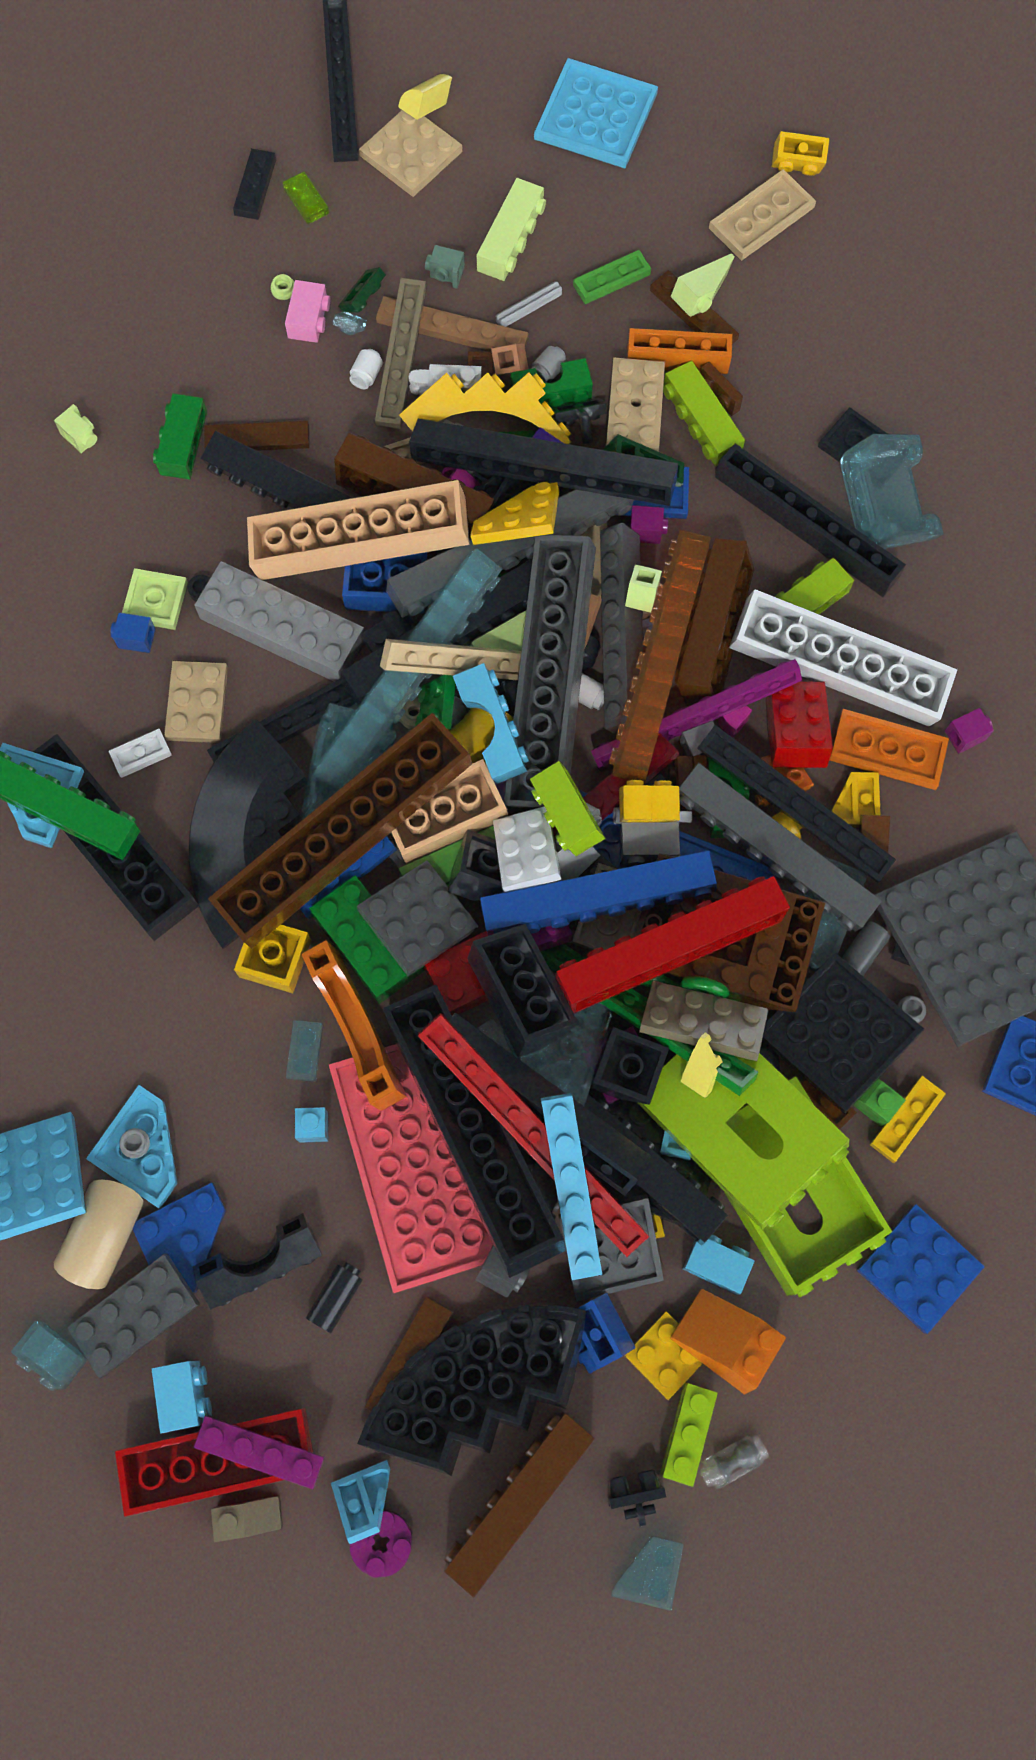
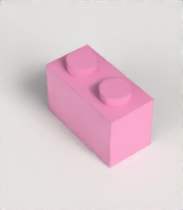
(306, 311)

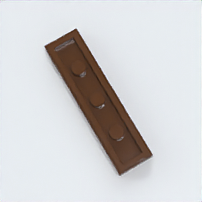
(264, 435)
(423, 1330)

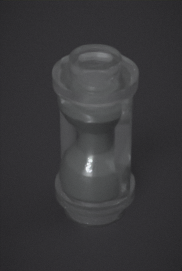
(747, 1453)

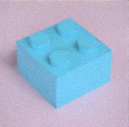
(181, 1395)

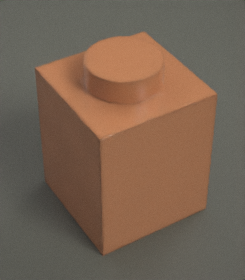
(509, 359)

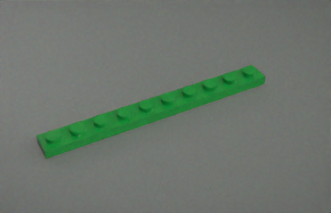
(631, 1006)

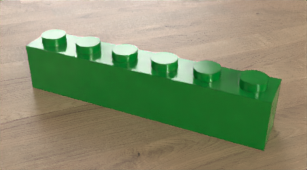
(66, 808)

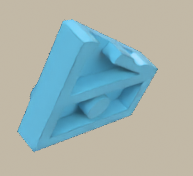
(362, 1500)

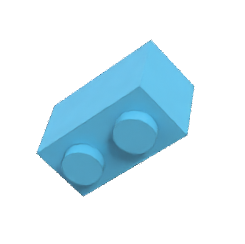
(719, 1264)

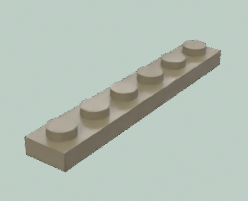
(400, 352)

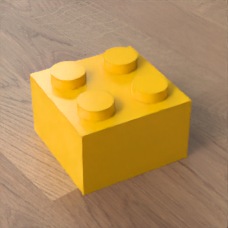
(275, 959)

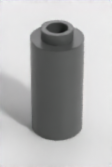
(866, 947)

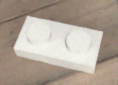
(140, 753)

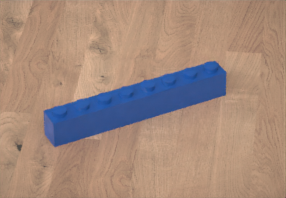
(601, 894)

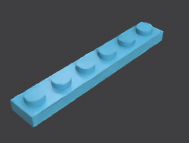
(571, 1186)

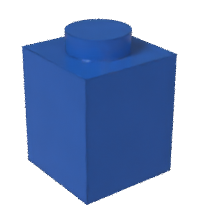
(133, 632)

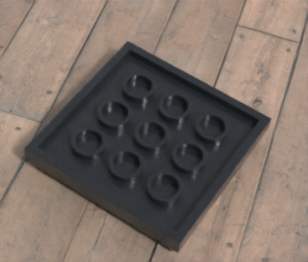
(841, 1033)

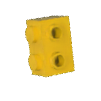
(800, 153)

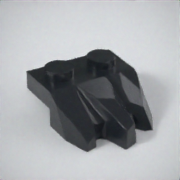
(501, 487)

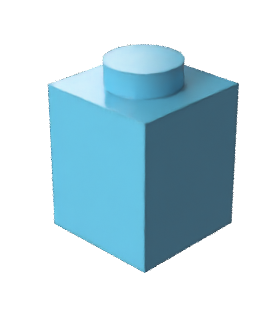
(311, 1124)

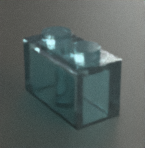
(48, 1356)

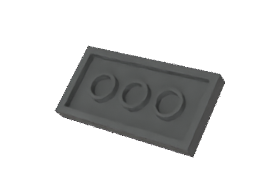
(133, 1315)

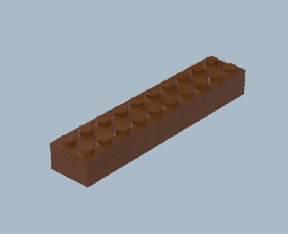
(341, 830)

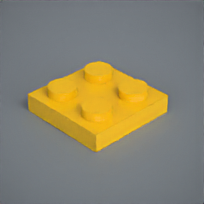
(661, 1359)

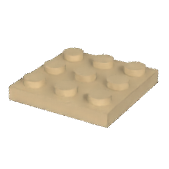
(410, 151)

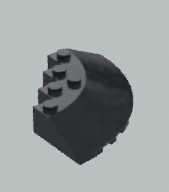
(240, 816)
(475, 1380)

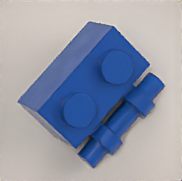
(603, 1335)

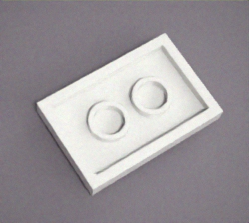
(526, 850)

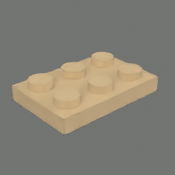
(196, 702)

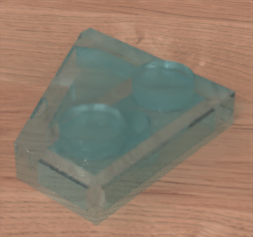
(652, 1574)

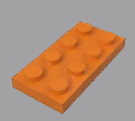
(889, 749)

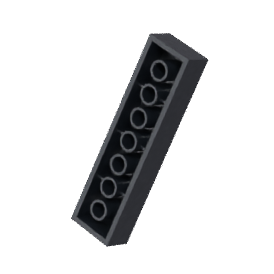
(139, 880)

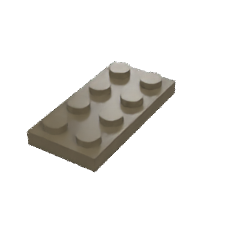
(688, 1014)

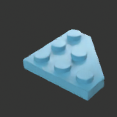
(69, 775)
(152, 1174)

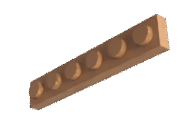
(457, 327)

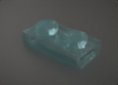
(304, 1051)

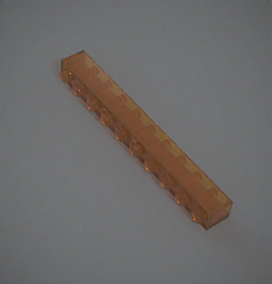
(661, 656)

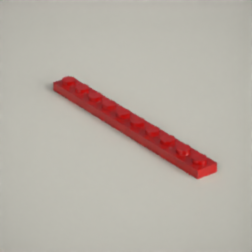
(525, 1126)

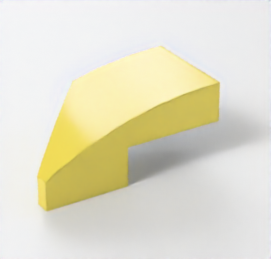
(701, 1067)

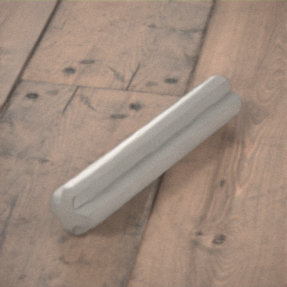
(529, 304)

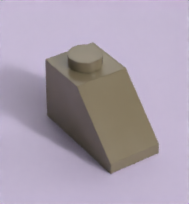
(246, 1518)

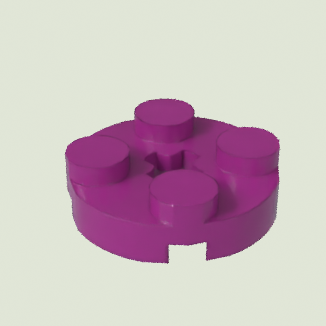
(386, 1563)

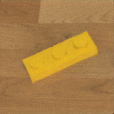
(908, 1120)

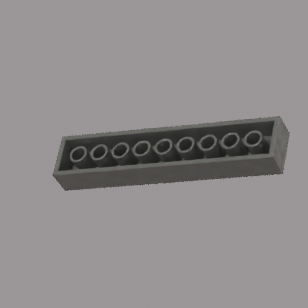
(551, 659)

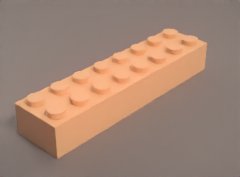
(358, 530)

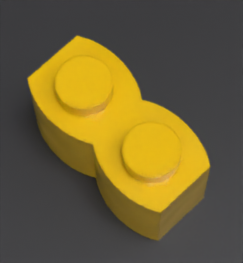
(649, 803)

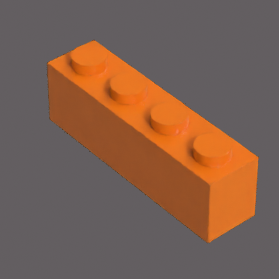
(680, 348)

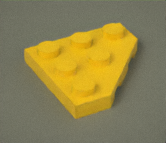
(522, 516)

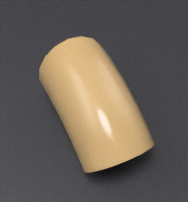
(99, 1234)

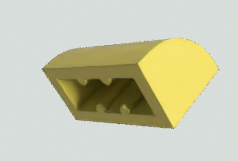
(426, 96)

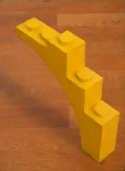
(447, 399)

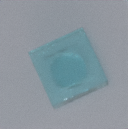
(349, 323)

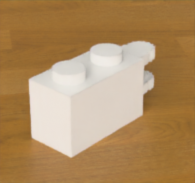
(421, 380)

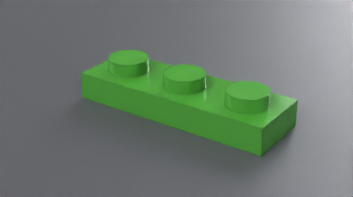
(612, 277)

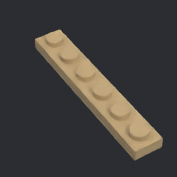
(448, 659)

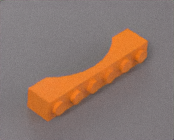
(367, 1050)

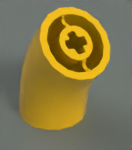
(476, 732)

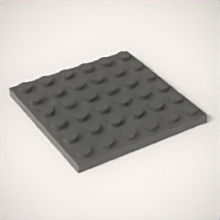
(971, 936)

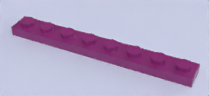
(716, 706)

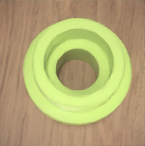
(279, 282)

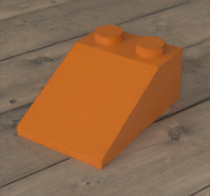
(728, 1340)

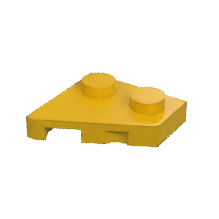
(858, 798)

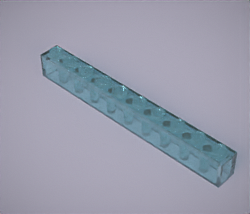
(394, 688)

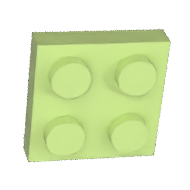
(156, 597)

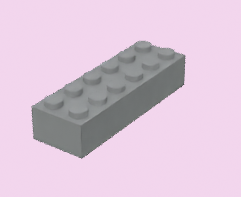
(279, 622)

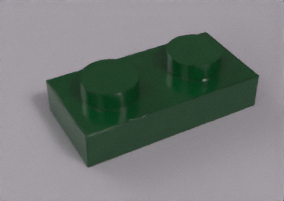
(366, 285)

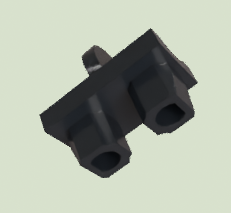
(623, 1497)

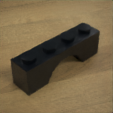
(226, 1279)

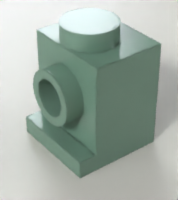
(445, 265)

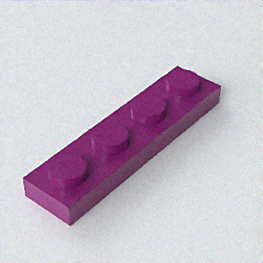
(259, 1452)

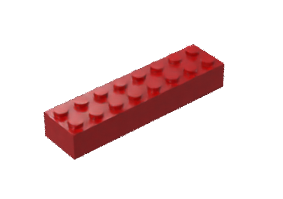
(672, 944)

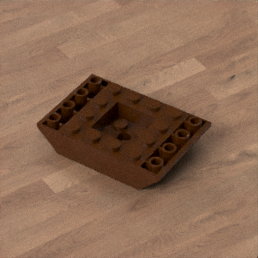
(759, 969)

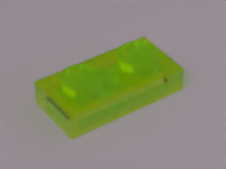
(305, 198)

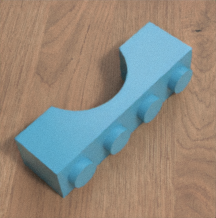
(503, 754)

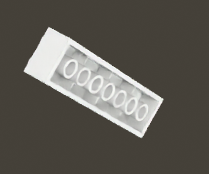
(844, 658)

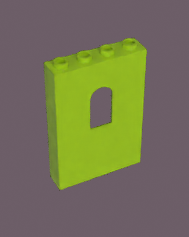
(753, 1183)
(847, 1212)

